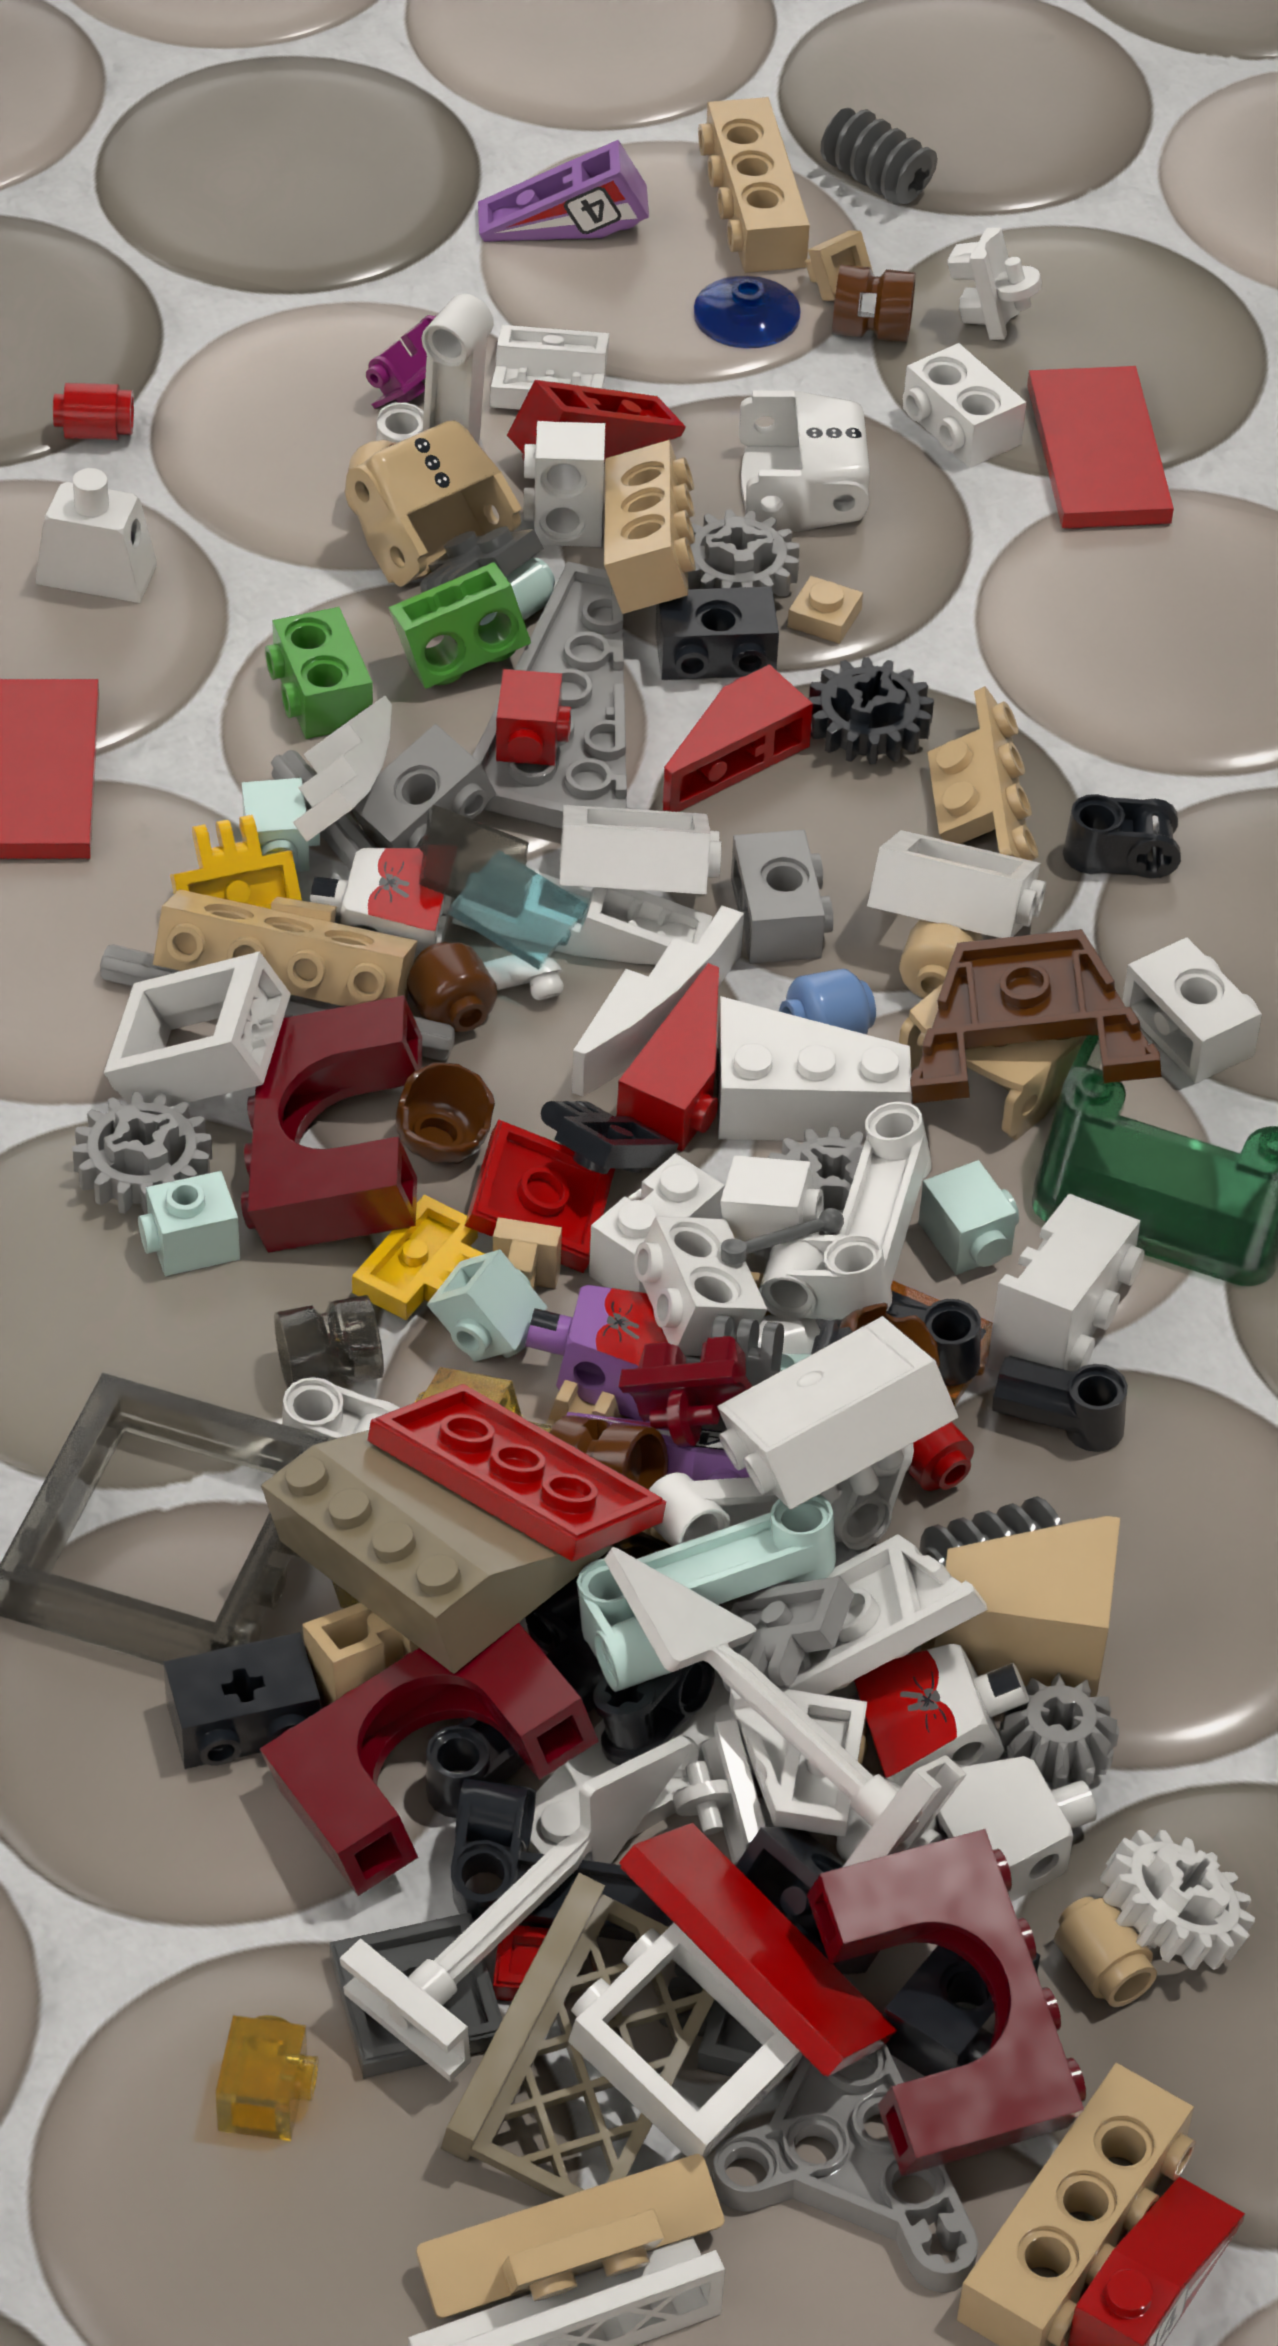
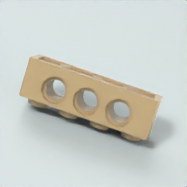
(754, 185)
(648, 526)
(306, 953)
(1121, 2120)

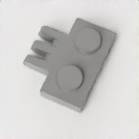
(790, 1623)

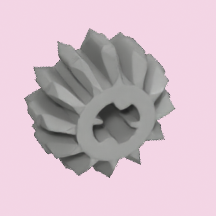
(1062, 1732)

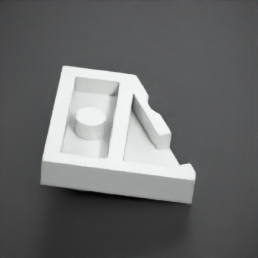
(791, 1785)

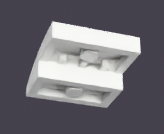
(545, 355)

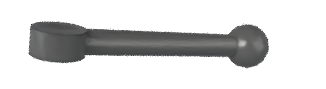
(736, 1250)

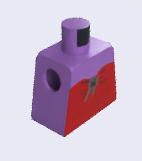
(598, 1341)

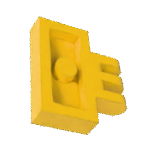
(239, 868)
(416, 1259)

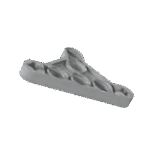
(859, 2176)

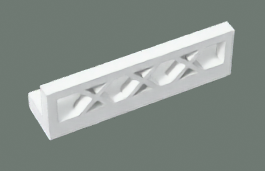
(618, 2310)

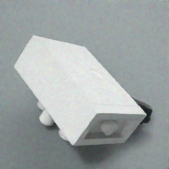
(836, 1414)

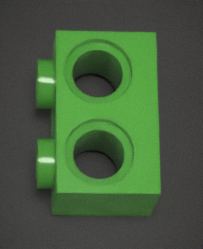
(456, 612)
(318, 670)

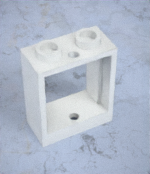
(638, 849)
(956, 885)
(250, 1013)
(684, 2126)

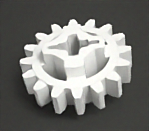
(1177, 1899)

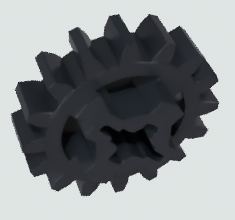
(870, 710)

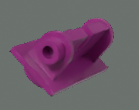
(396, 371)

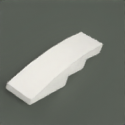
(345, 767)
(627, 924)
(643, 1002)

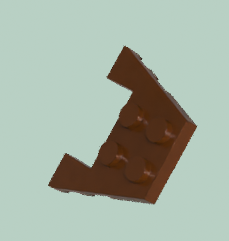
(1028, 993)

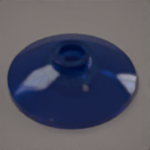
(747, 311)

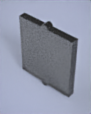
(459, 847)

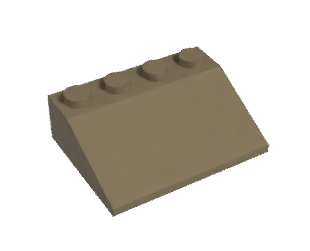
(412, 1548)

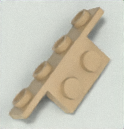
(980, 785)
(569, 2236)

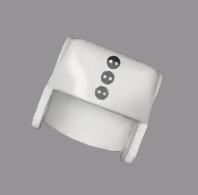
(807, 464)

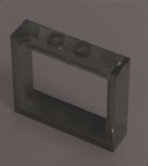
(118, 1621)

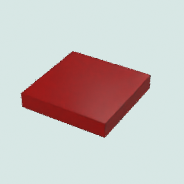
(540, 1184)

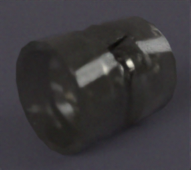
(331, 1343)

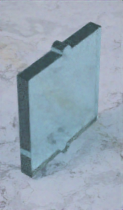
(518, 909)

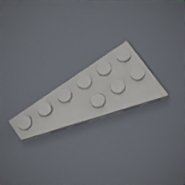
(584, 642)

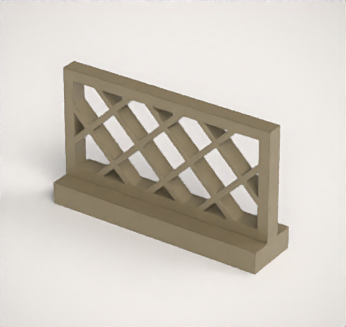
(523, 2038)

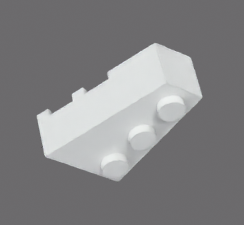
(801, 1075)
(1066, 1286)

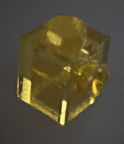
(264, 2077)

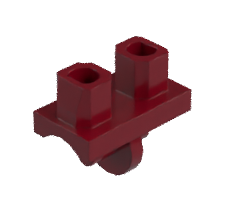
(682, 1393)

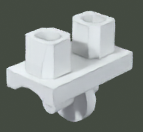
(1000, 282)
(724, 1791)

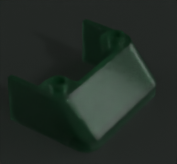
(1193, 1198)

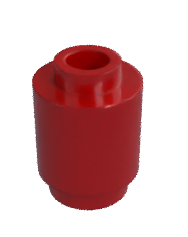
(94, 411)
(941, 1458)

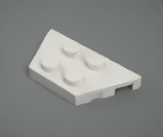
(895, 1608)

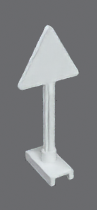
(694, 1629)
(413, 2005)

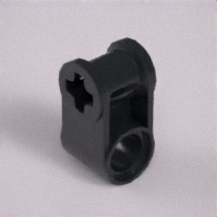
(1119, 833)
(650, 1711)

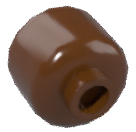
(451, 984)

